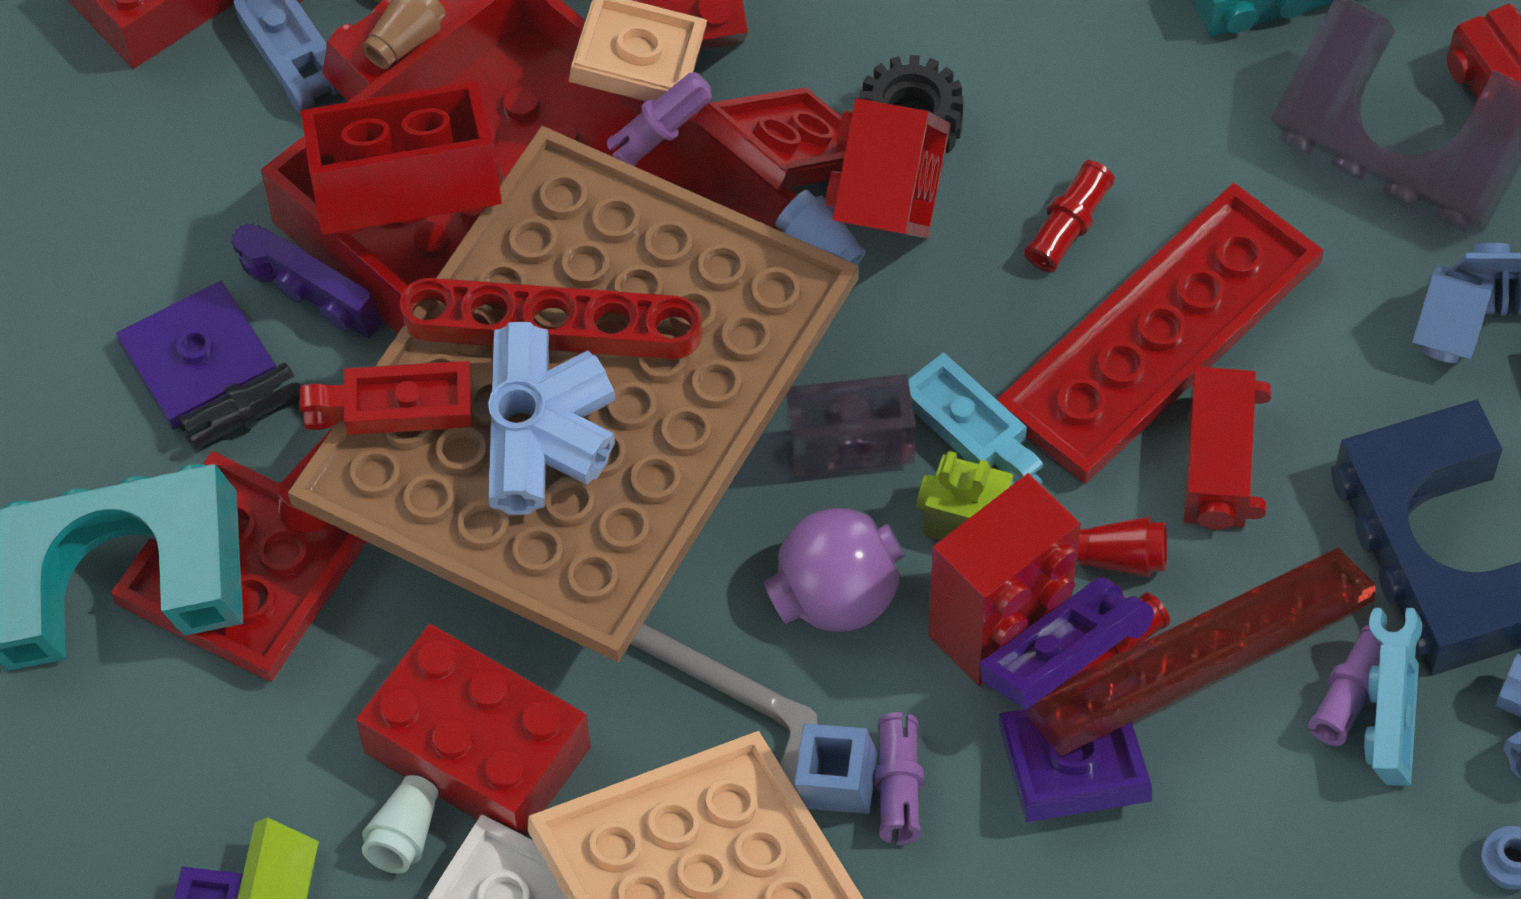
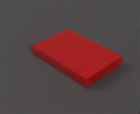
(779, 135)

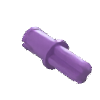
(660, 119)

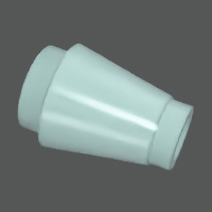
(400, 827)

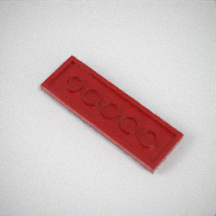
(1153, 330)

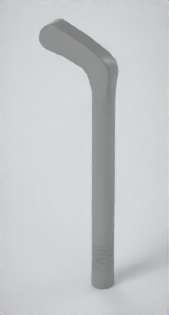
(739, 687)

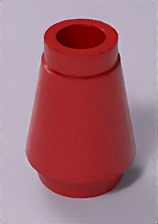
(1125, 547)

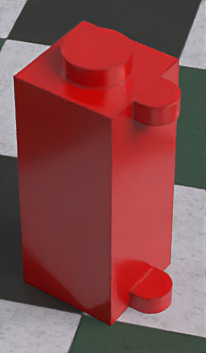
(1222, 448)

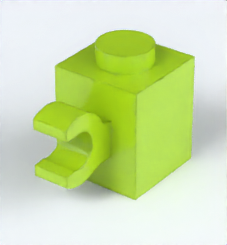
(958, 493)

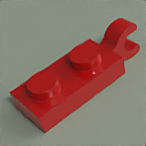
(392, 399)

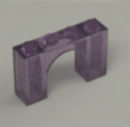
(1325, 112)

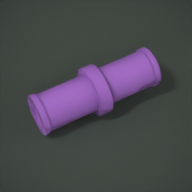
(1347, 692)
(899, 778)

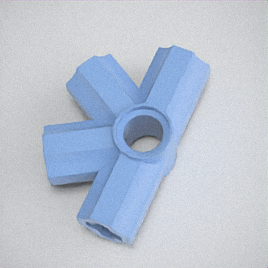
(556, 428)

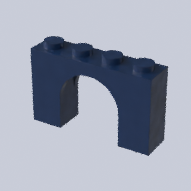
(1385, 480)

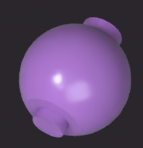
(836, 571)

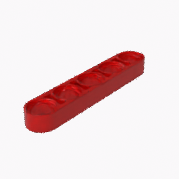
(575, 335)

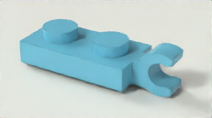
(971, 418)
(1394, 691)

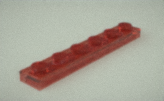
(1201, 650)

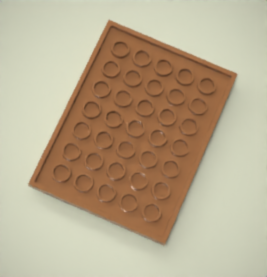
(679, 426)

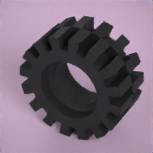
(919, 84)

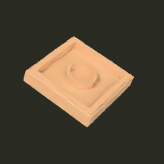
(636, 48)

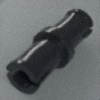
(239, 406)

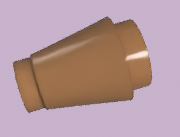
(402, 30)

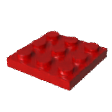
(283, 578)

